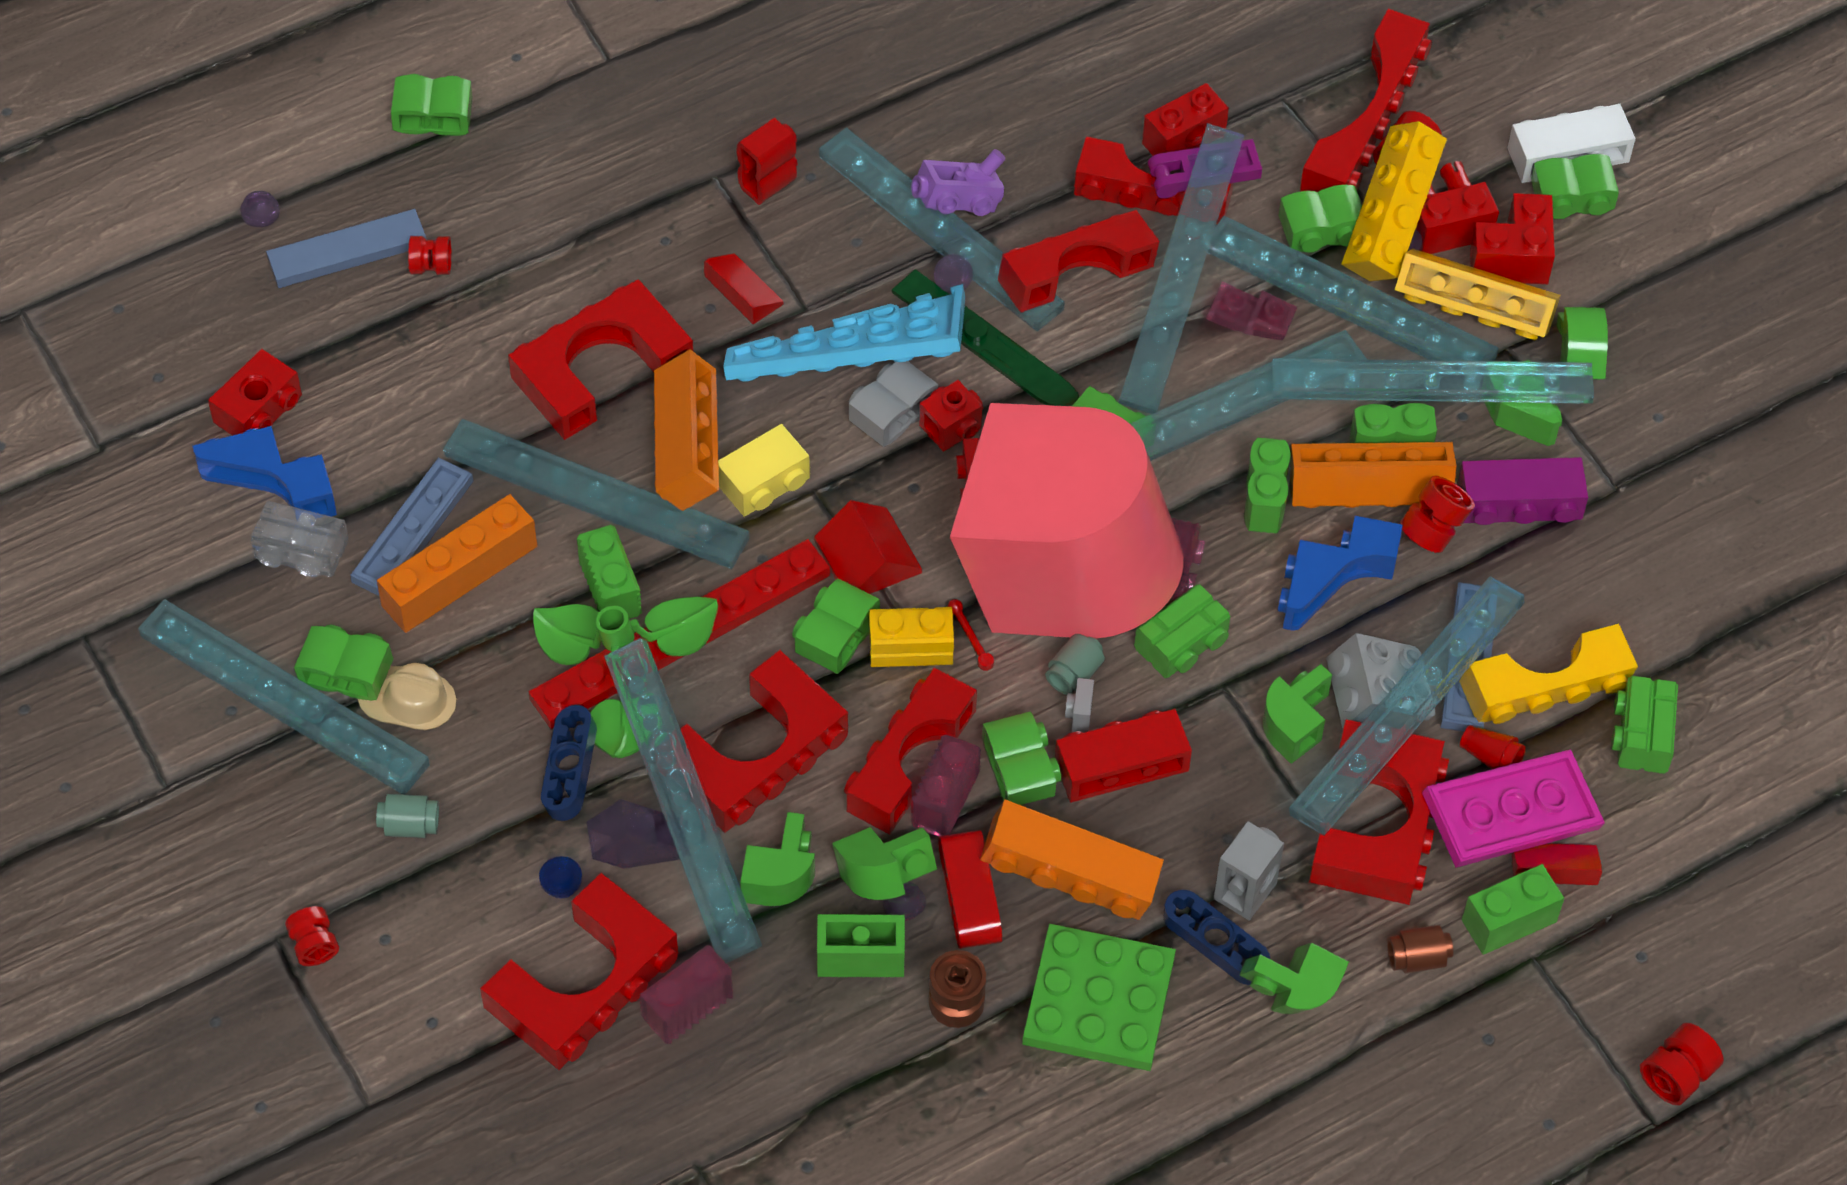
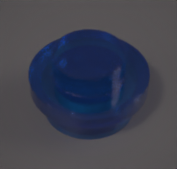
(560, 877)

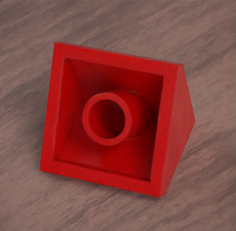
(866, 548)

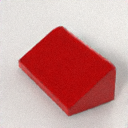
(741, 286)
(1564, 862)

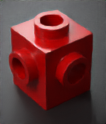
(951, 415)

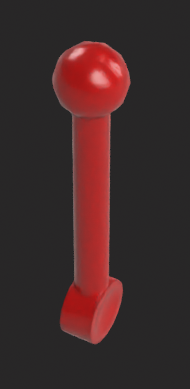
(985, 660)

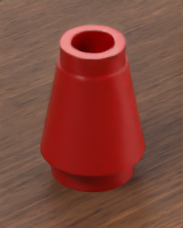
(1492, 747)

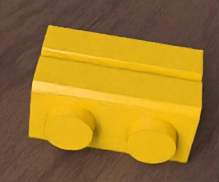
(911, 637)

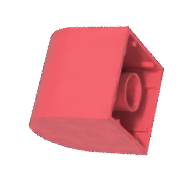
(1065, 524)

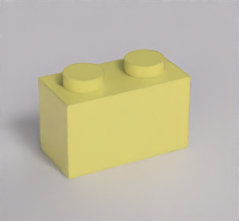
(763, 470)

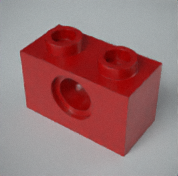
(1184, 121)
(262, 378)

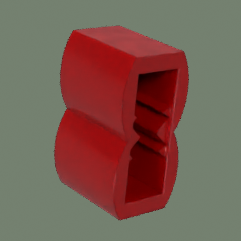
(767, 160)

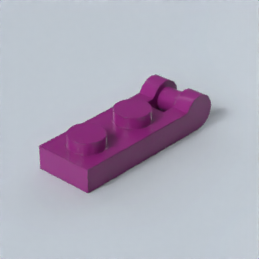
(1167, 184)

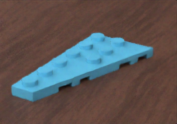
(857, 339)

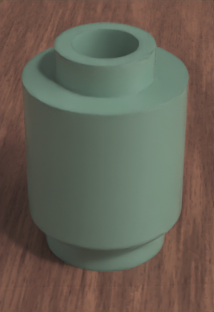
(1076, 659)
(408, 816)

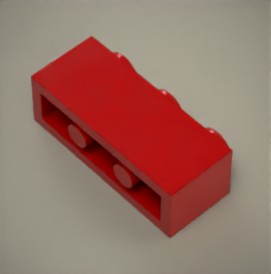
(1123, 754)

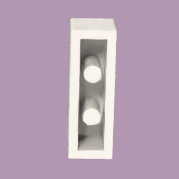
(1570, 136)

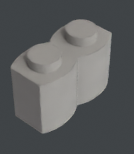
(890, 402)

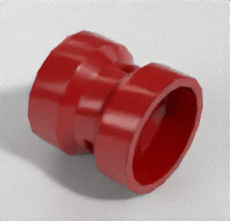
(430, 255)
(312, 937)

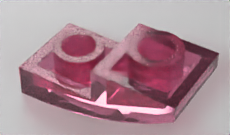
(1259, 316)

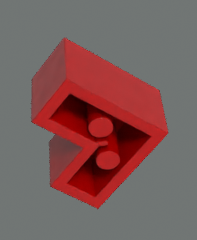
(1522, 246)

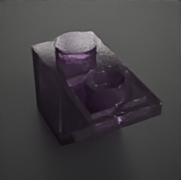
(630, 836)

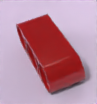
(969, 890)

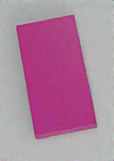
(1513, 808)

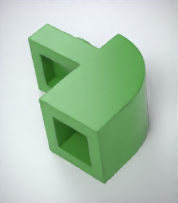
(1584, 337)
(1289, 713)
(879, 868)
(781, 874)
(1304, 985)

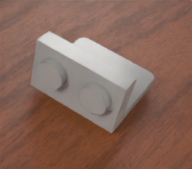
(1366, 671)

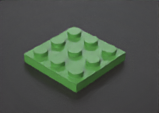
(1099, 997)

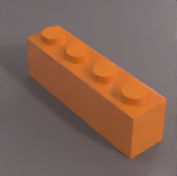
(686, 430)
(1366, 472)
(457, 563)
(1071, 860)

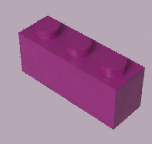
(1525, 490)

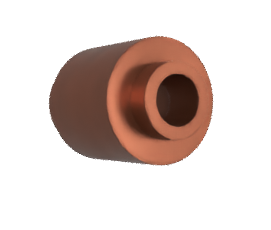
(1419, 949)

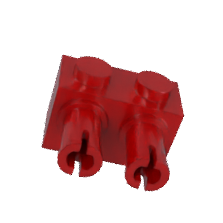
(1451, 215)

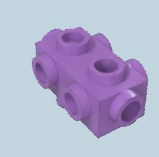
(960, 185)

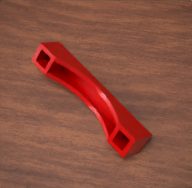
(1394, 55)

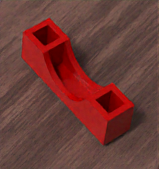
(1111, 177)
(1117, 244)
(881, 789)

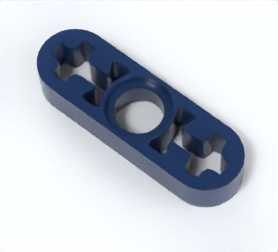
(575, 778)
(1200, 909)

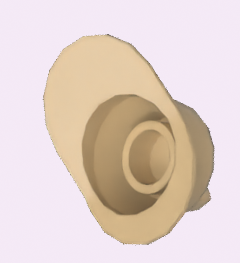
(412, 698)

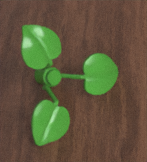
(572, 630)

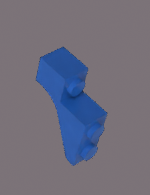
(255, 463)
(1323, 569)

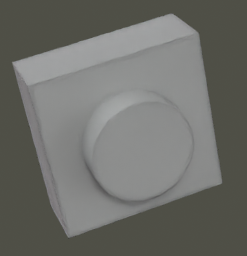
(1079, 705)

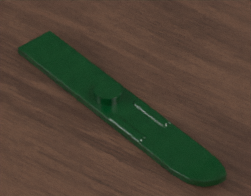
(997, 348)

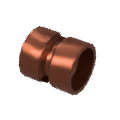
(957, 988)

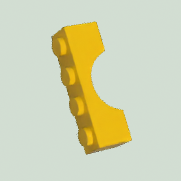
(1502, 688)

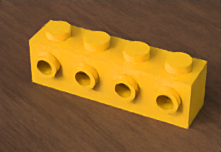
(1394, 201)
(1478, 293)

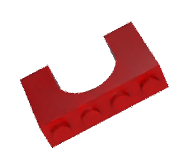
(624, 318)
(812, 727)
(1388, 863)
(563, 1023)

